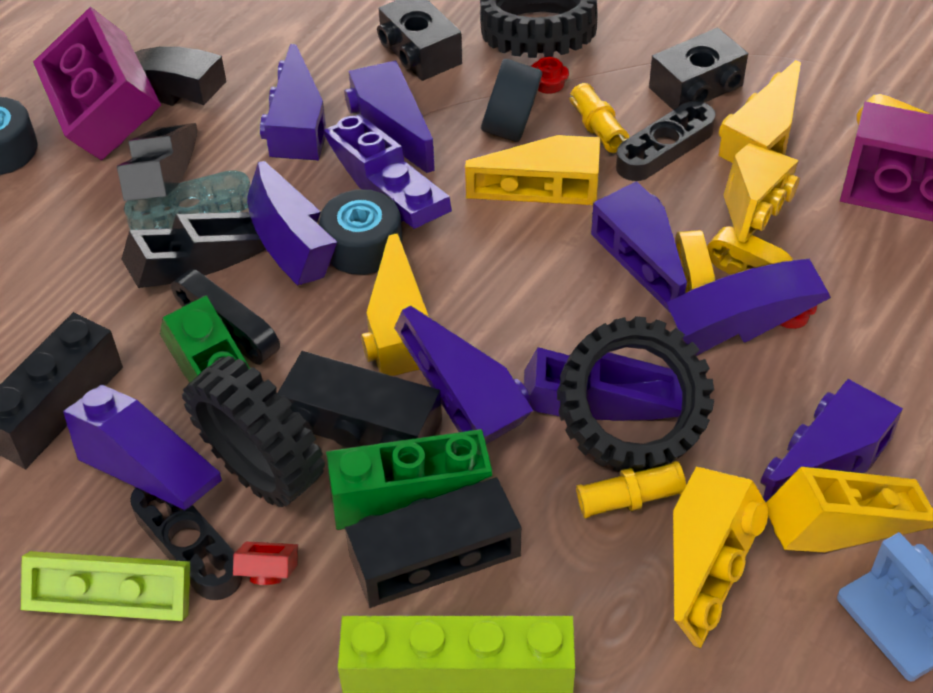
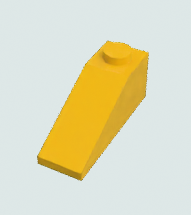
(541, 171)
(392, 292)
(845, 509)

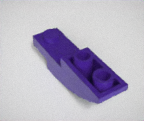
(379, 165)

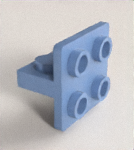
(897, 605)

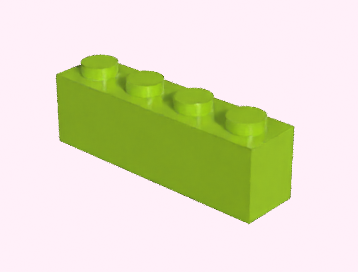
(457, 654)

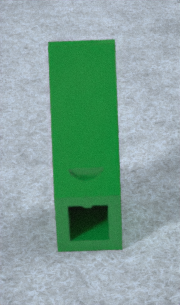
(197, 337)
(399, 472)

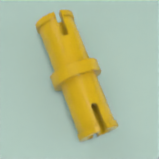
(598, 117)
(630, 489)

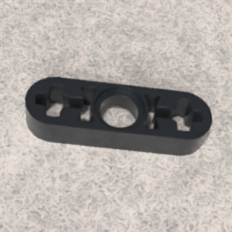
(659, 155)
(248, 330)
(208, 543)

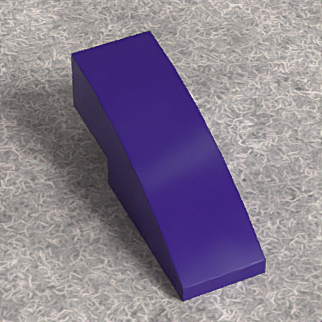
(289, 226)
(747, 303)
(616, 387)

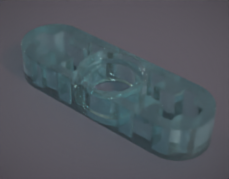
(200, 188)

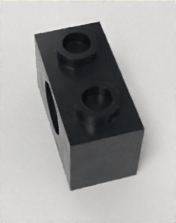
(420, 37)
(698, 69)

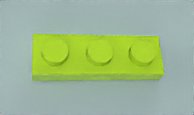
(105, 585)

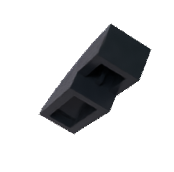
(182, 73)
(157, 161)
(195, 242)

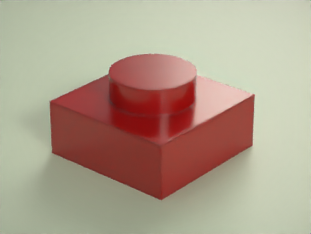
(265, 561)

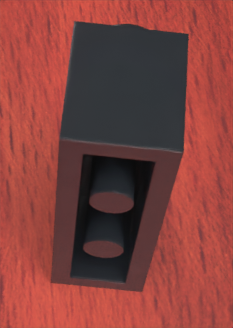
(50, 380)
(359, 404)
(433, 541)

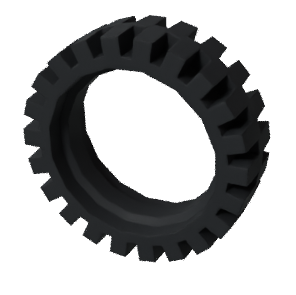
(536, 35)
(681, 360)
(254, 431)

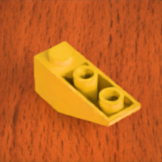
(764, 117)
(758, 188)
(711, 539)

